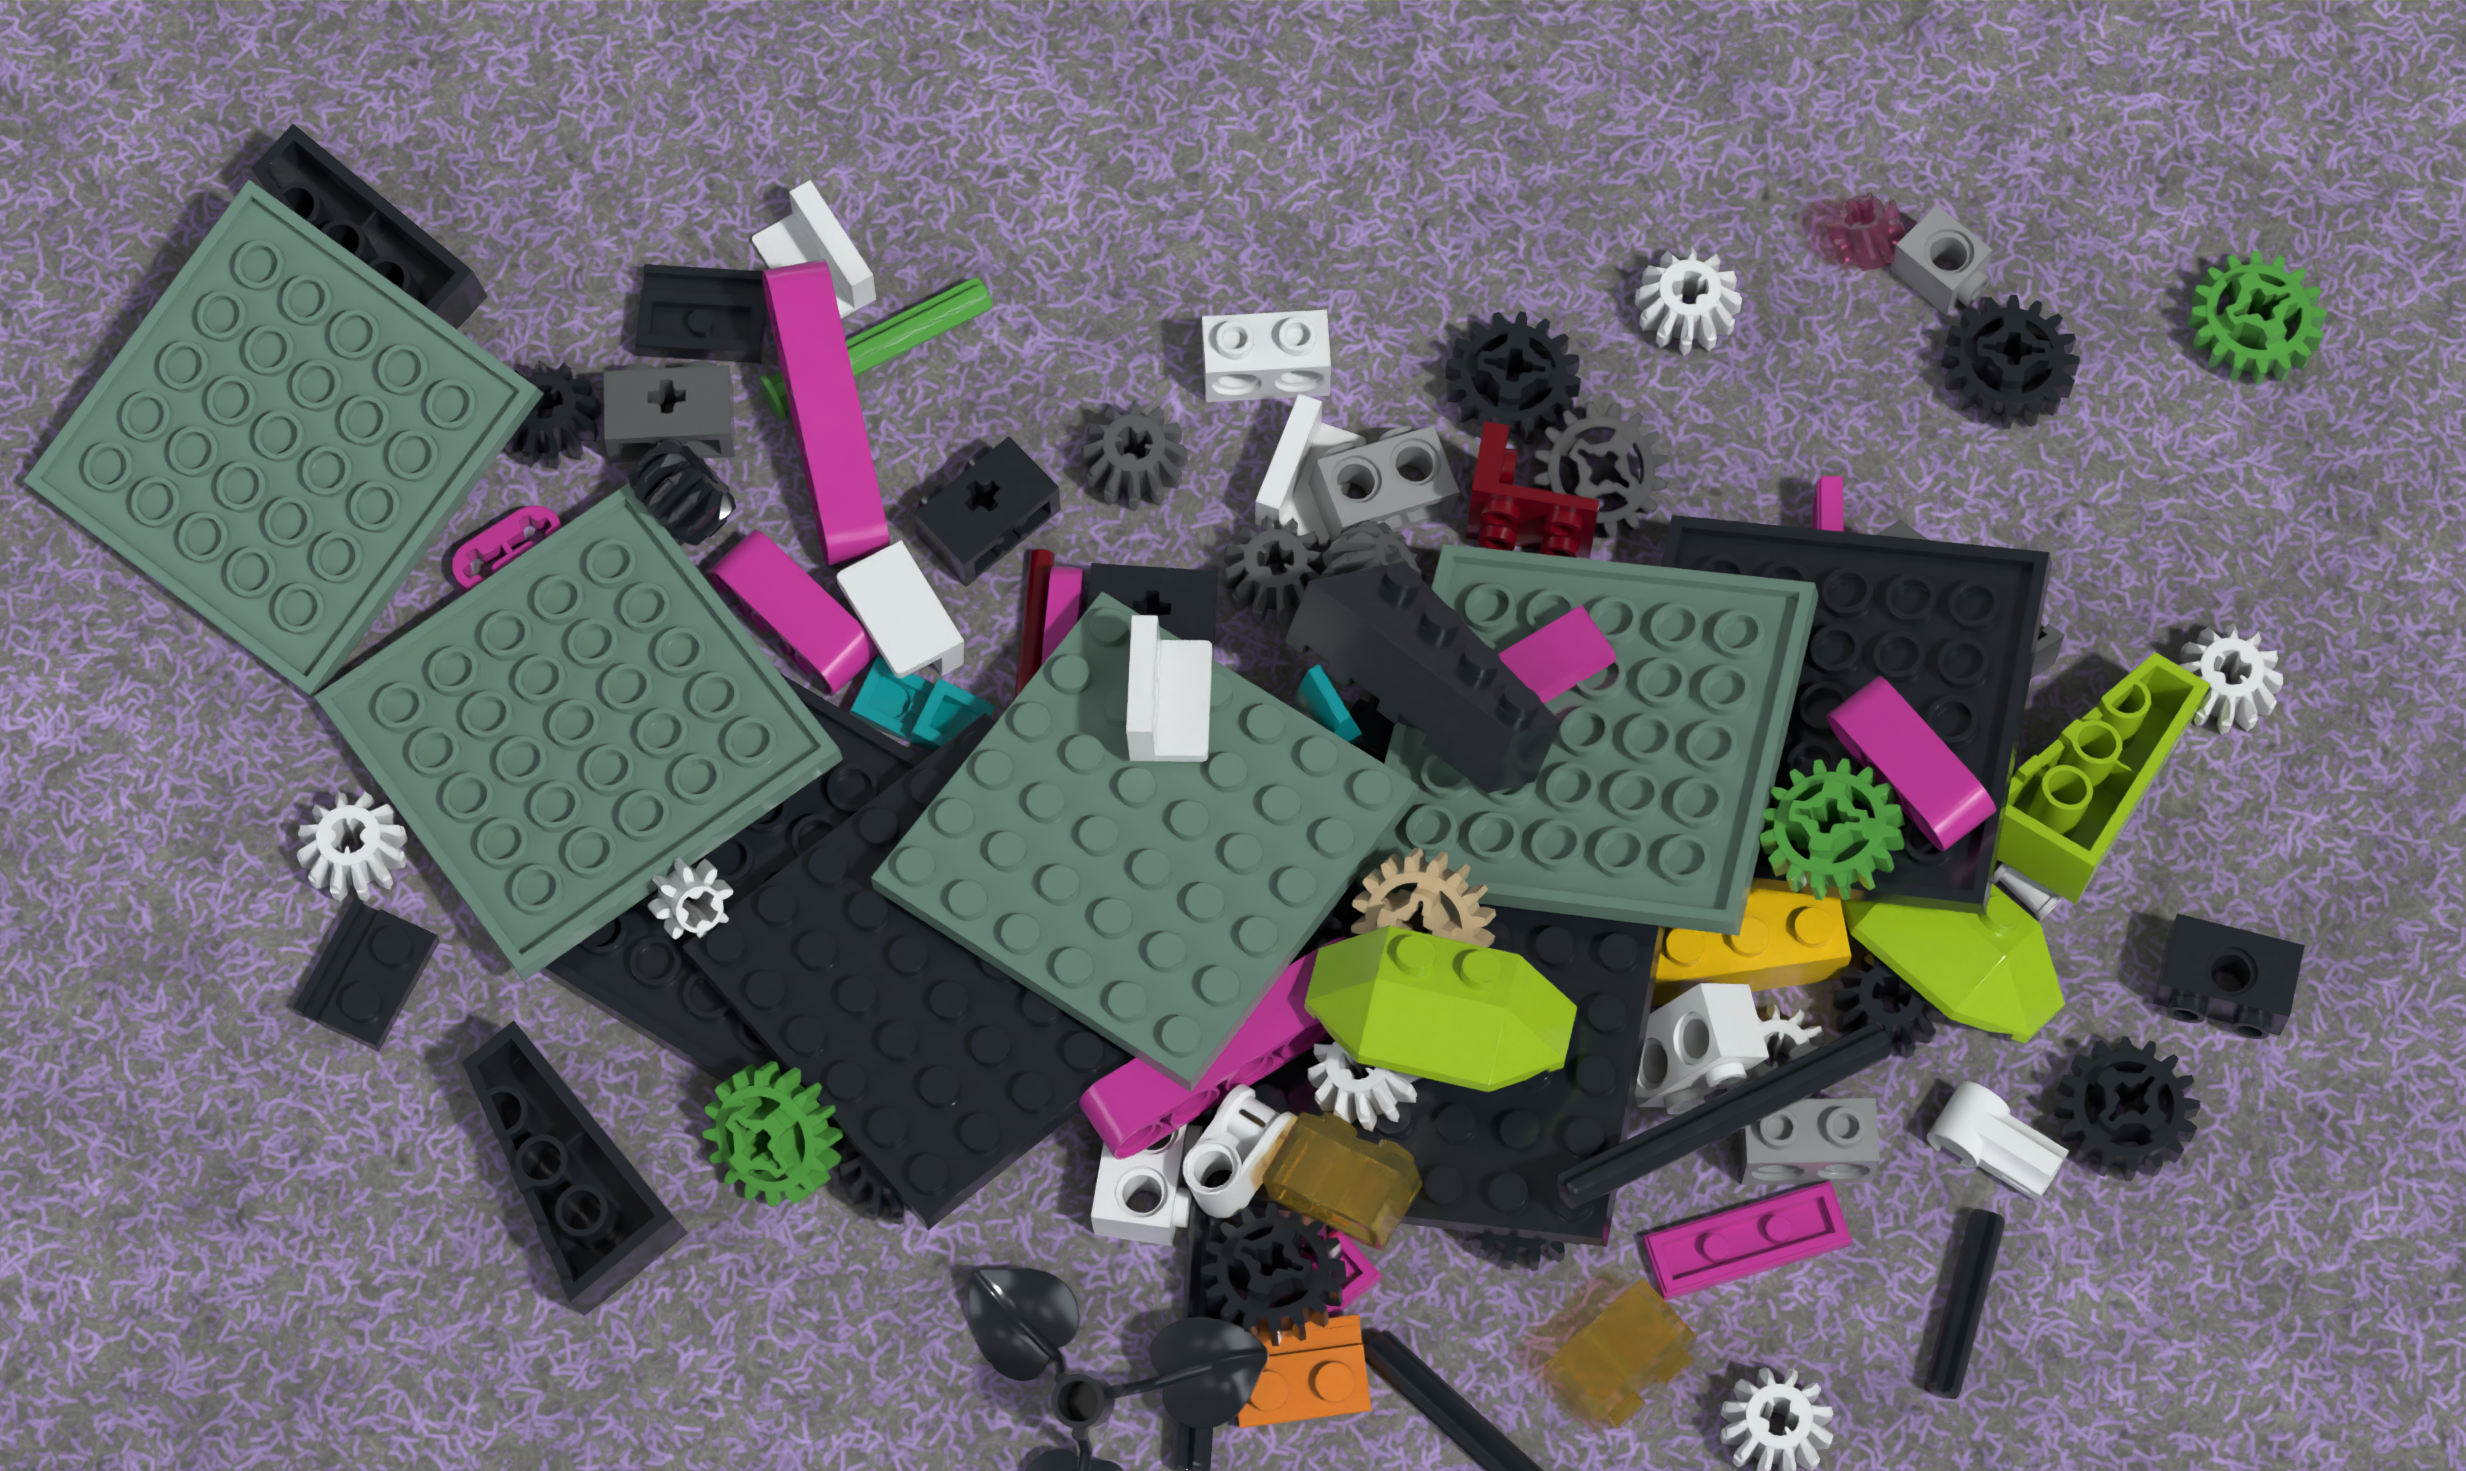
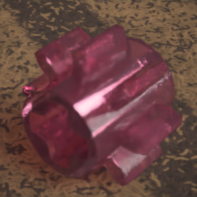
(1866, 231)

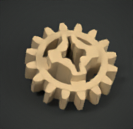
(1447, 900)

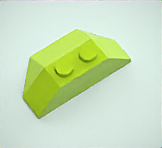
(1970, 966)
(1440, 1008)

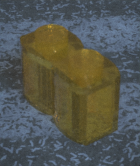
(1343, 1179)
(1621, 1357)

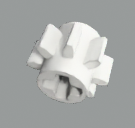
(682, 913)

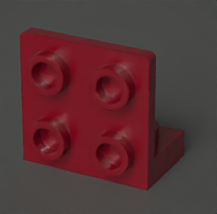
(1524, 516)

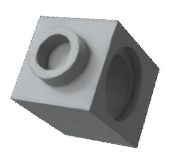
(1938, 238)

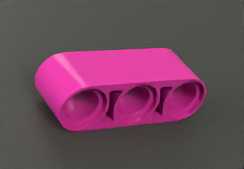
(795, 610)
(1923, 772)

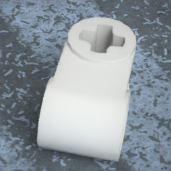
(1240, 1140)

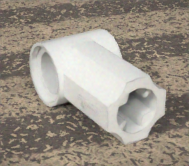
(1985, 1135)

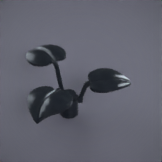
(1029, 1314)

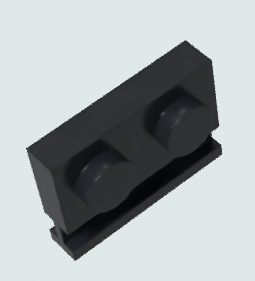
(701, 314)
(366, 974)

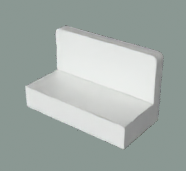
(815, 235)
(1286, 485)
(902, 612)
(1167, 695)

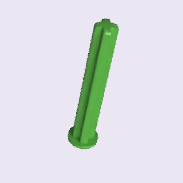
(897, 335)

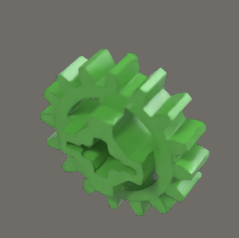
(2247, 339)
(1840, 839)
(772, 1133)

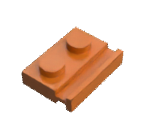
(1311, 1376)

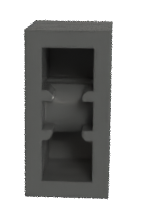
(700, 415)

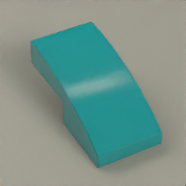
(1322, 704)
(916, 708)

